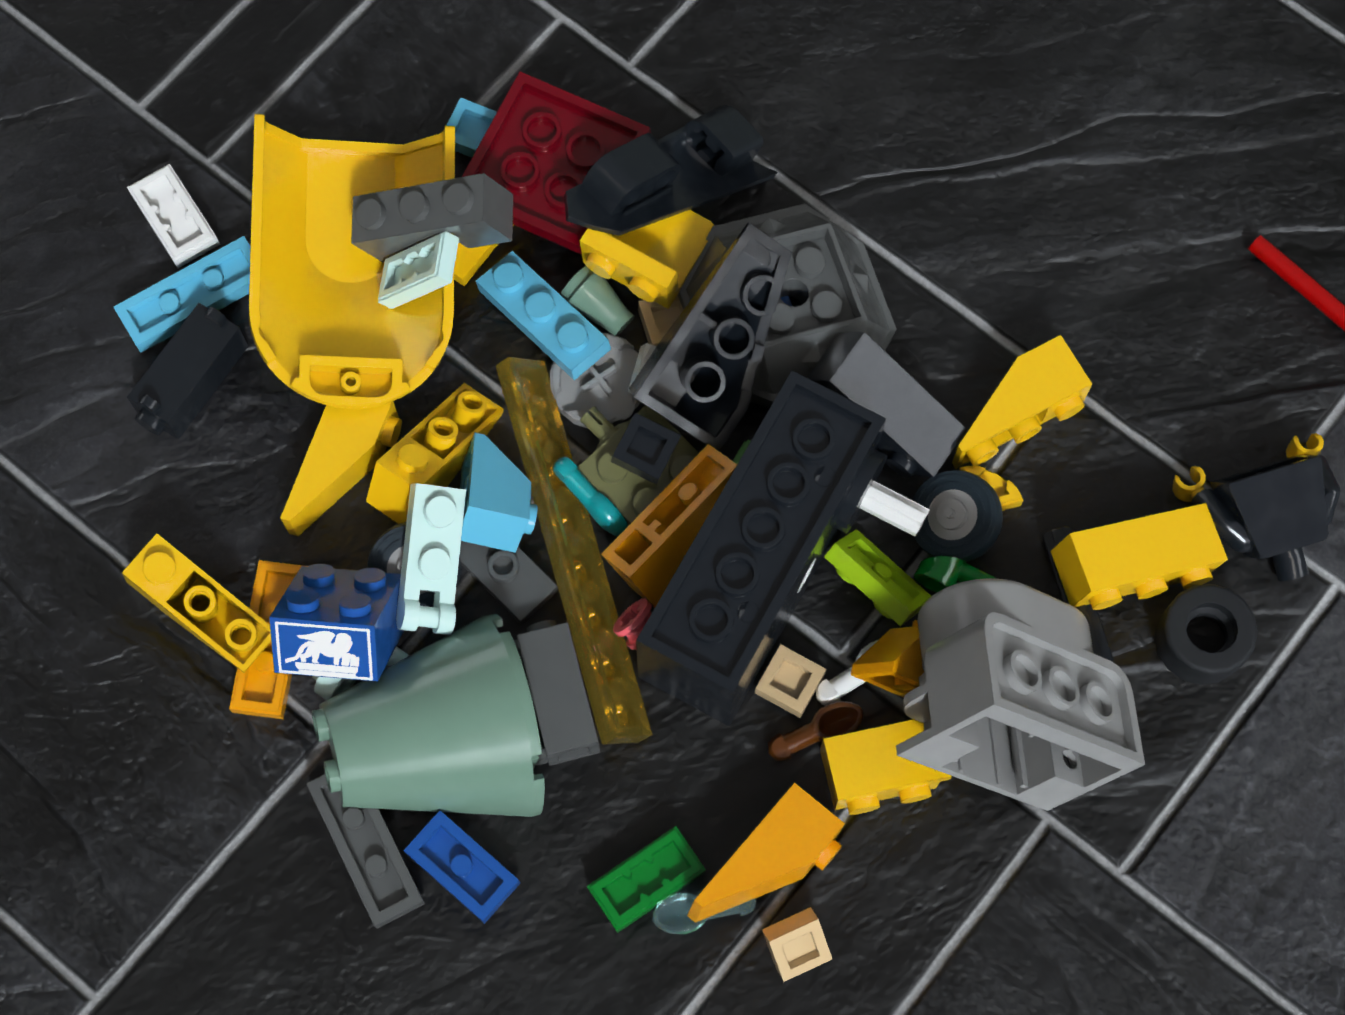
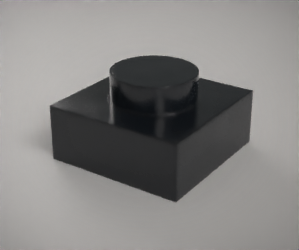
(645, 448)

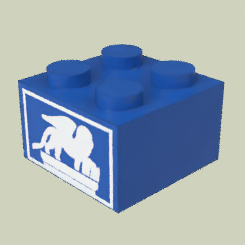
(336, 623)

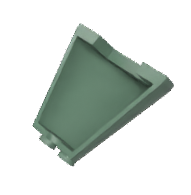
(439, 731)

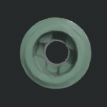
(597, 301)

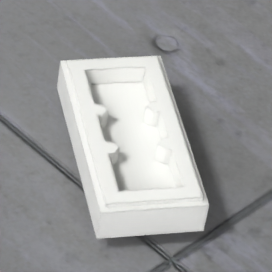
(173, 215)

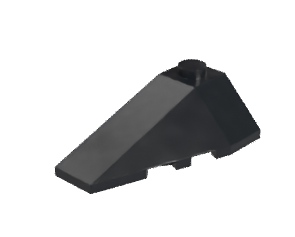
(712, 351)

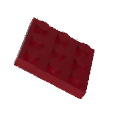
(545, 146)

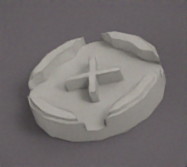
(600, 386)

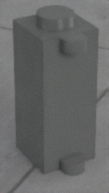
(557, 692)

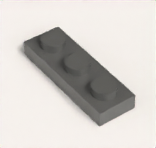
(368, 855)

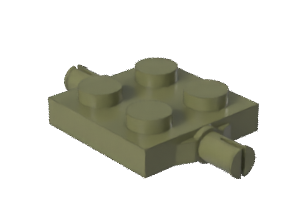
(623, 488)

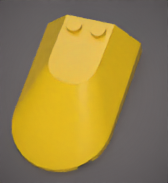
(316, 291)

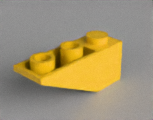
(1034, 390)
(431, 450)
(198, 603)

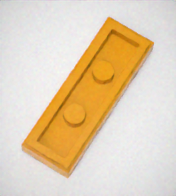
(259, 688)

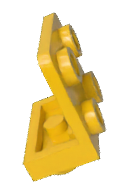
(651, 258)

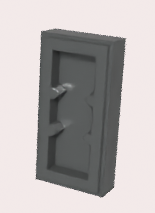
(509, 578)

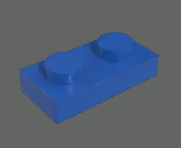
(462, 866)

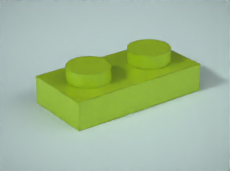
(877, 576)

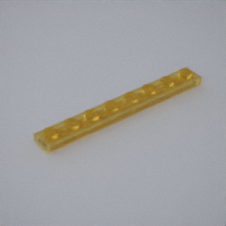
(573, 555)

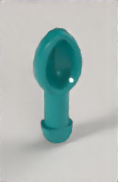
(595, 502)

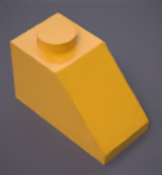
(892, 661)

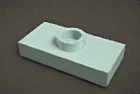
(418, 270)

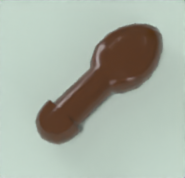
(829, 721)

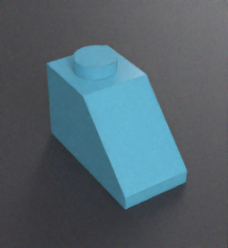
(496, 498)

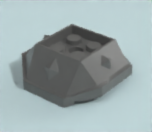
(825, 274)

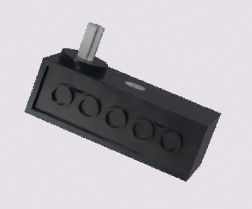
(762, 543)

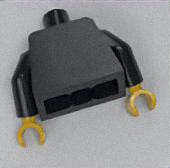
(1272, 506)

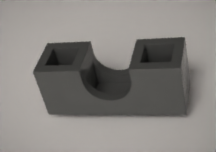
(467, 207)

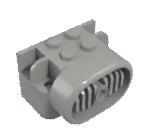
(1015, 692)

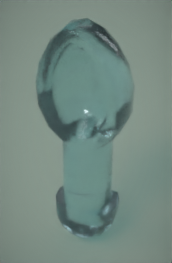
(672, 914)

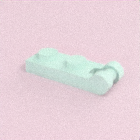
(431, 557)

